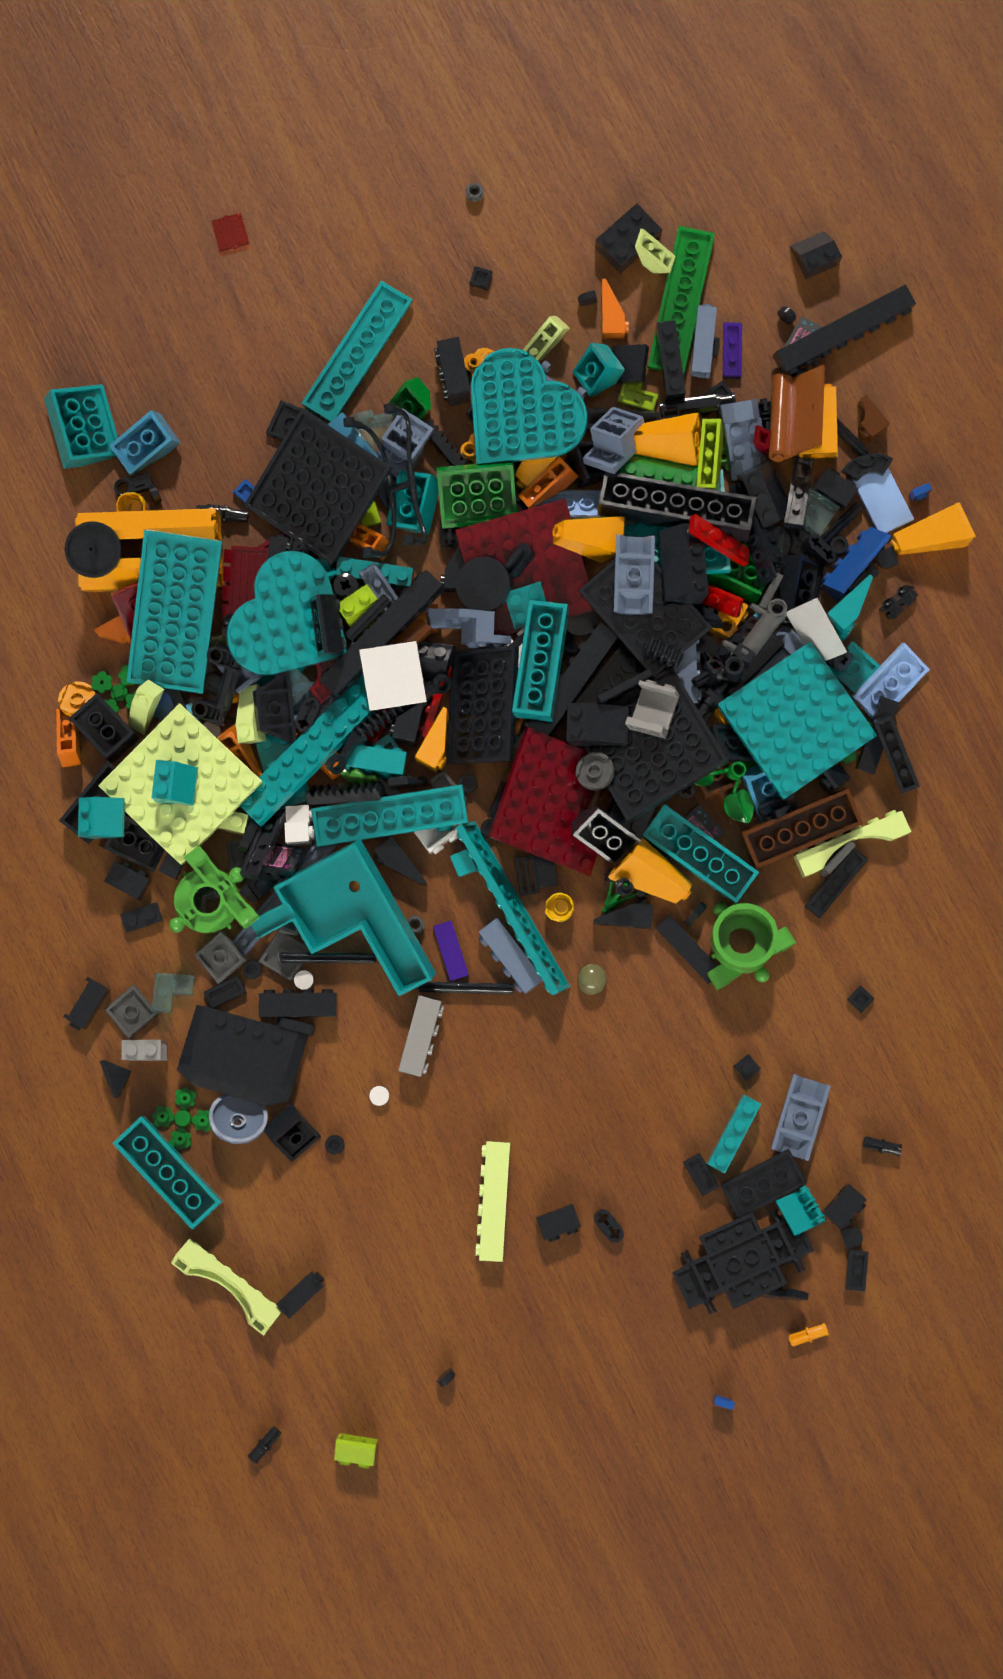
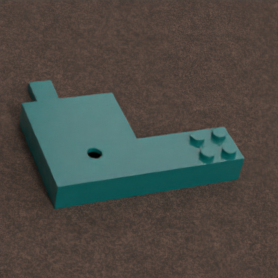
(328, 911)

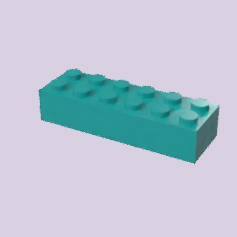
(540, 660)
(168, 1172)

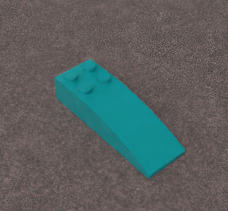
(700, 854)

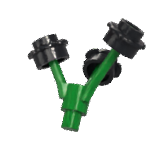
(623, 888)

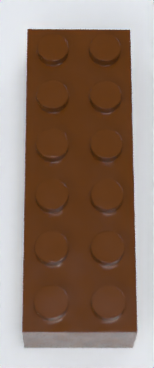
(801, 828)

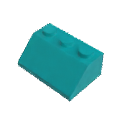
(427, 498)
(378, 761)

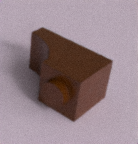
(873, 420)

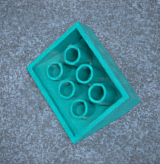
(81, 424)
(847, 610)

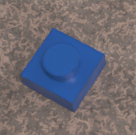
(920, 493)

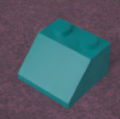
(598, 369)
(174, 783)
(101, 817)

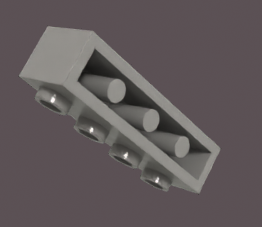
(420, 1035)

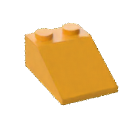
(433, 749)

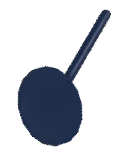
(164, 706)

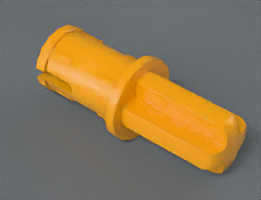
(808, 1335)

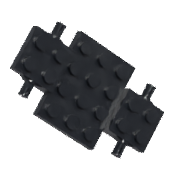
(741, 1262)

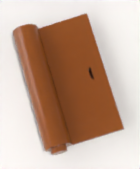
(796, 413)

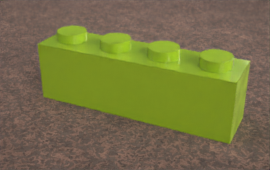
(710, 454)

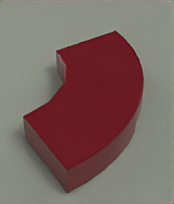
(319, 691)

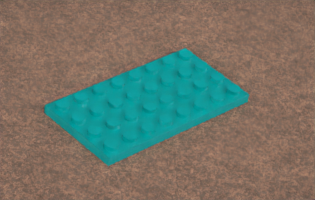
(174, 610)

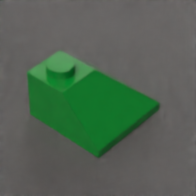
(413, 398)

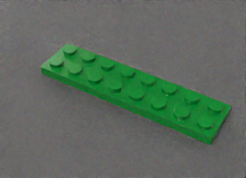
(684, 289)

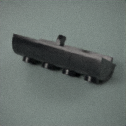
(435, 658)

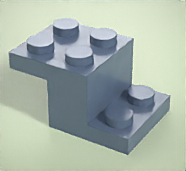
(613, 440)
(395, 442)
(477, 628)

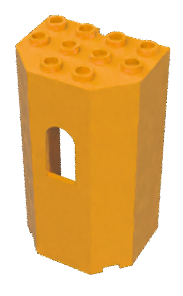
(131, 525)

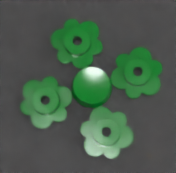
(118, 692)
(182, 1118)

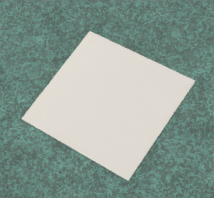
(814, 626)
(392, 675)

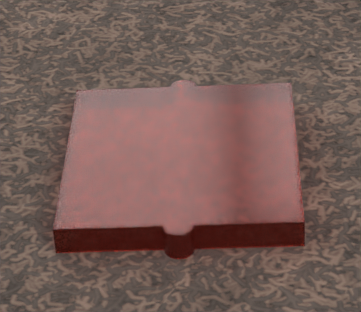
(230, 232)

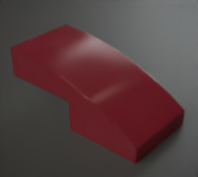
(762, 440)

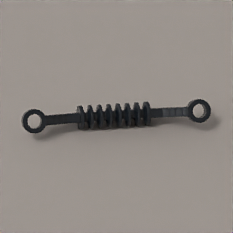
(359, 734)

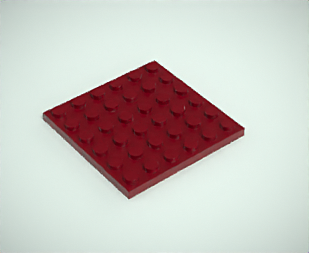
(555, 567)
(543, 801)

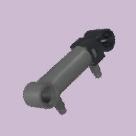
(744, 653)

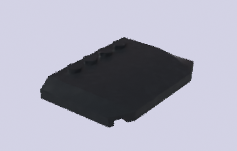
(241, 1056)

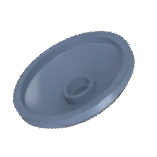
(230, 1110)

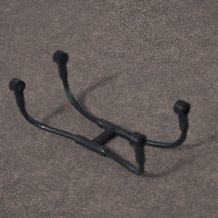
(390, 408)

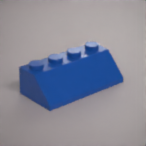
(854, 563)

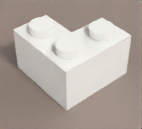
(298, 826)

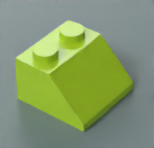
(356, 605)
(355, 1450)

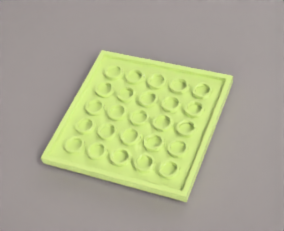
(220, 785)

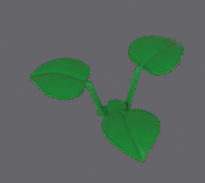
(739, 804)

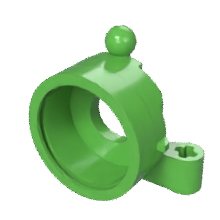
(231, 904)
(767, 939)

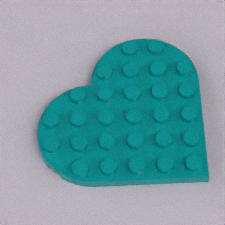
(521, 412)
(277, 626)

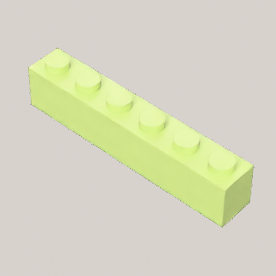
(494, 1201)

